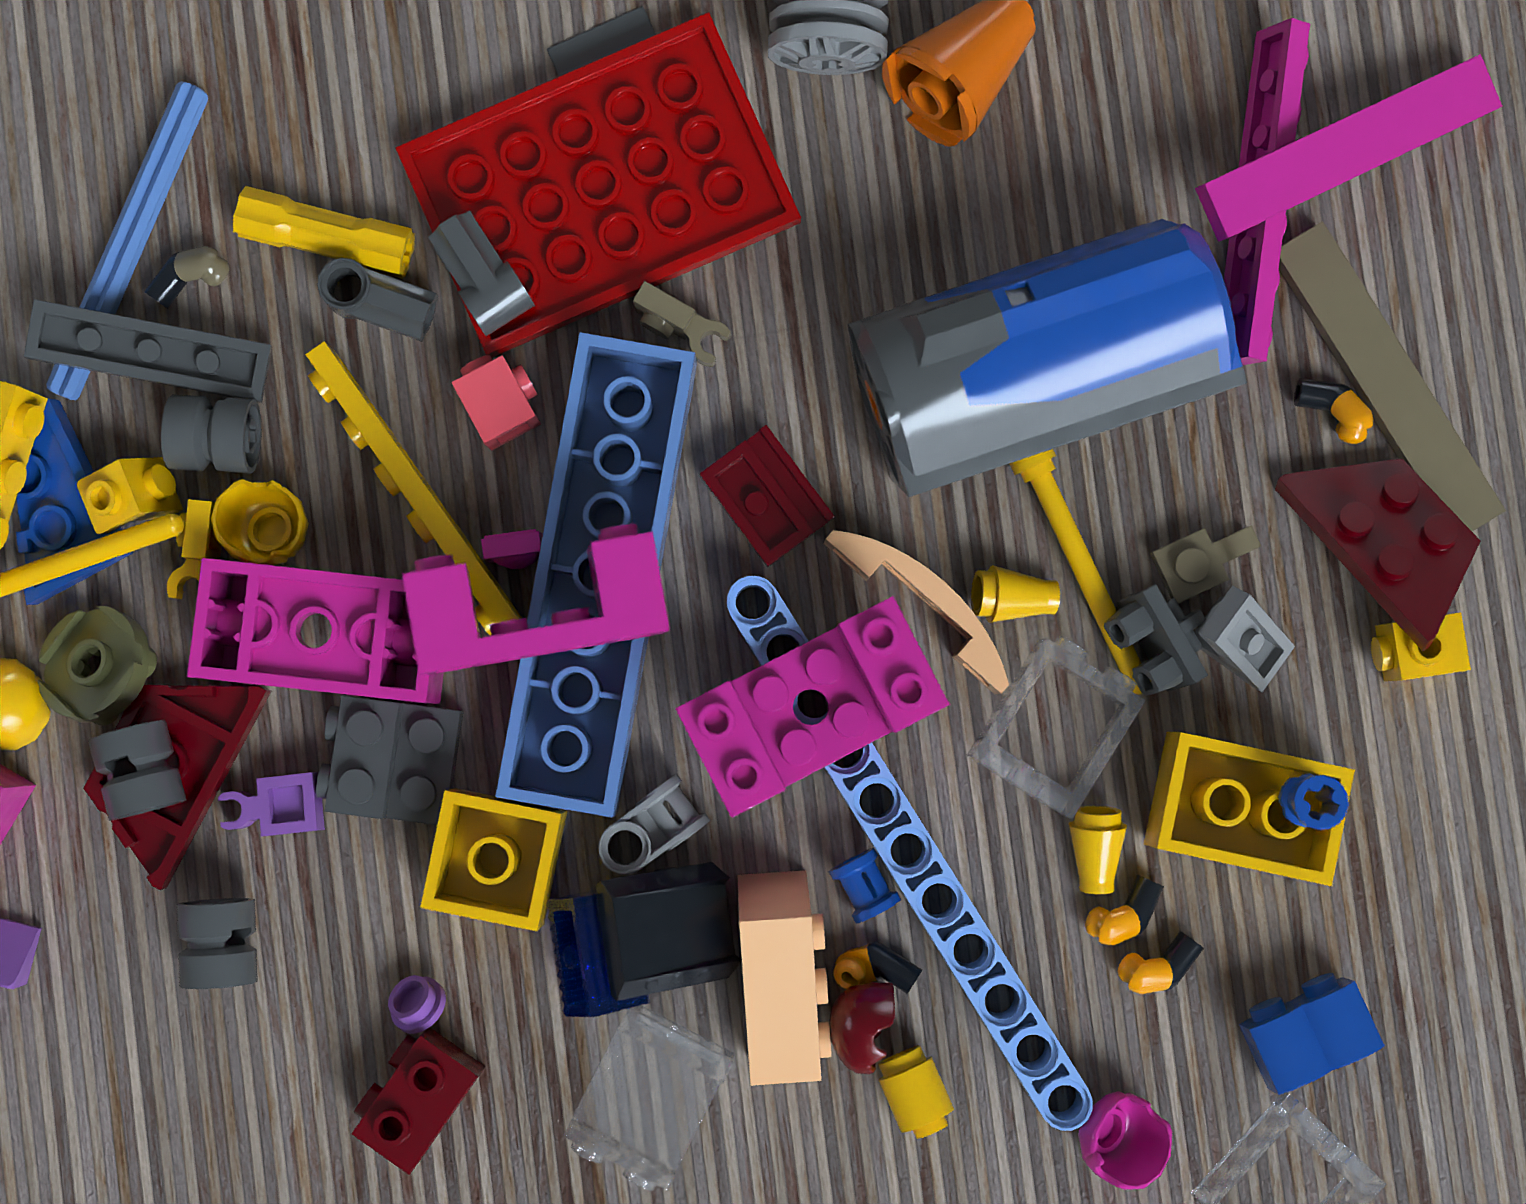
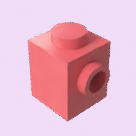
(497, 399)

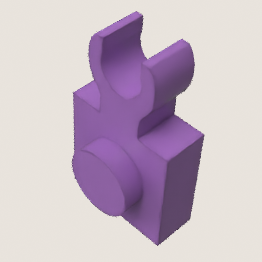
(282, 805)

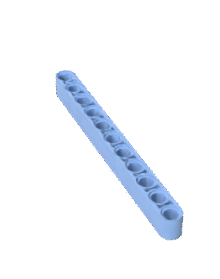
(961, 918)

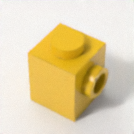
(1402, 659)

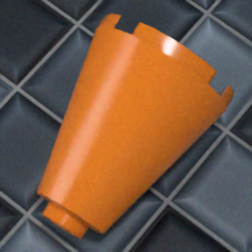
(959, 68)

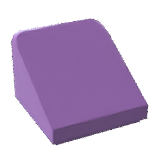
(17, 952)

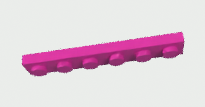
(1269, 124)

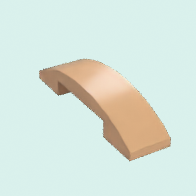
(978, 652)

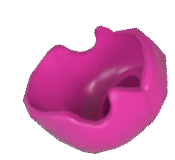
(1125, 1141)

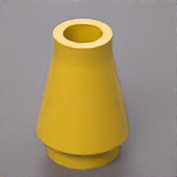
(1012, 595)
(1097, 846)

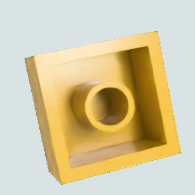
(493, 859)

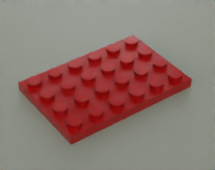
(608, 177)

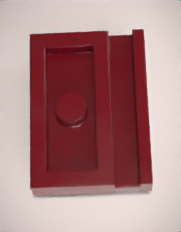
(766, 496)

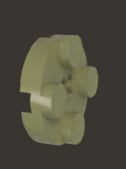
(122, 670)

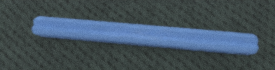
(137, 219)

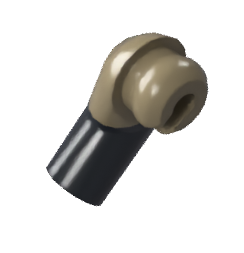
(187, 267)

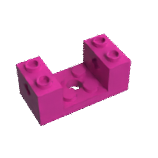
(625, 592)
(253, 621)
(872, 687)

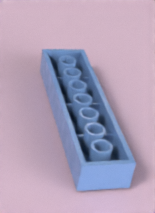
(611, 470)

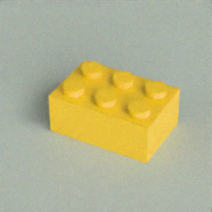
(1225, 808)

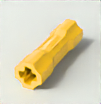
(283, 222)

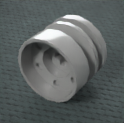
(828, 35)

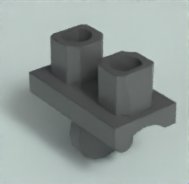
(1163, 635)

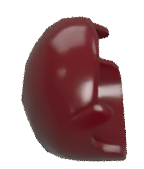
(858, 1020)

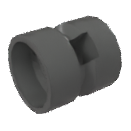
(199, 433)
(137, 769)
(216, 943)

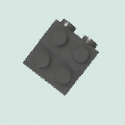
(389, 759)

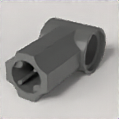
(486, 283)
(381, 301)

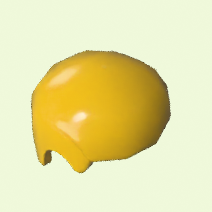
(259, 522)
(21, 705)

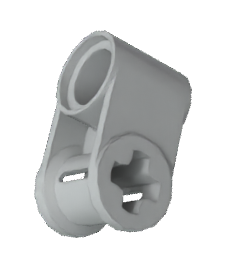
(654, 826)

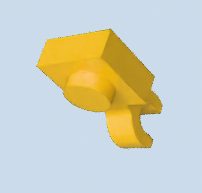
(197, 542)

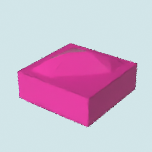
(512, 549)

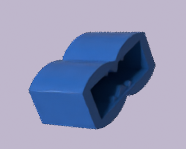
(1311, 1033)

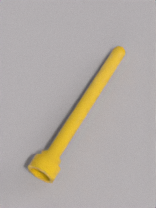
(1038, 471)
(90, 553)

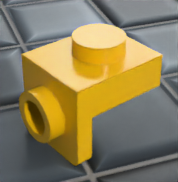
(128, 492)

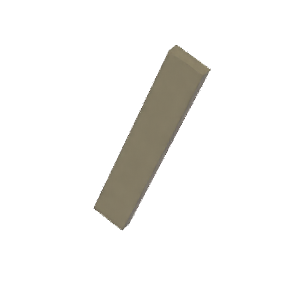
(1385, 375)

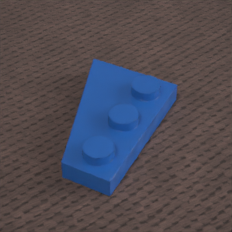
(51, 505)

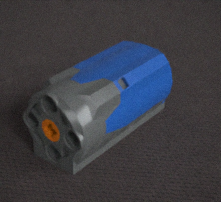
(1046, 354)

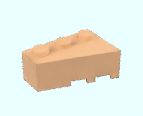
(781, 978)

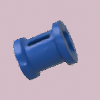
(1327, 790)
(864, 885)

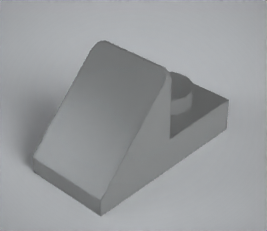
(1244, 638)

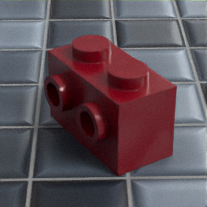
(417, 1099)

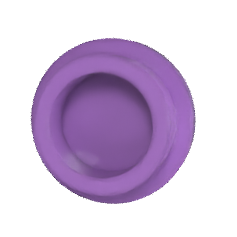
(416, 1003)

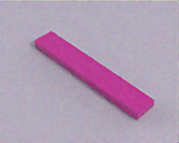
(1348, 148)

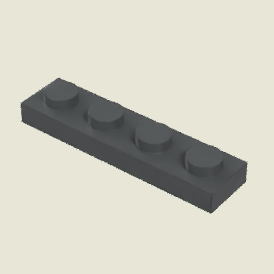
(147, 351)

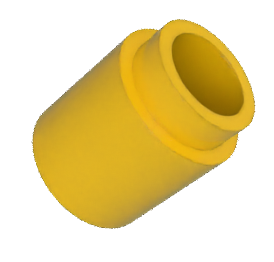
(915, 1092)

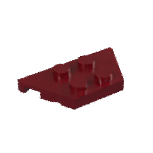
(1389, 537)
(206, 737)

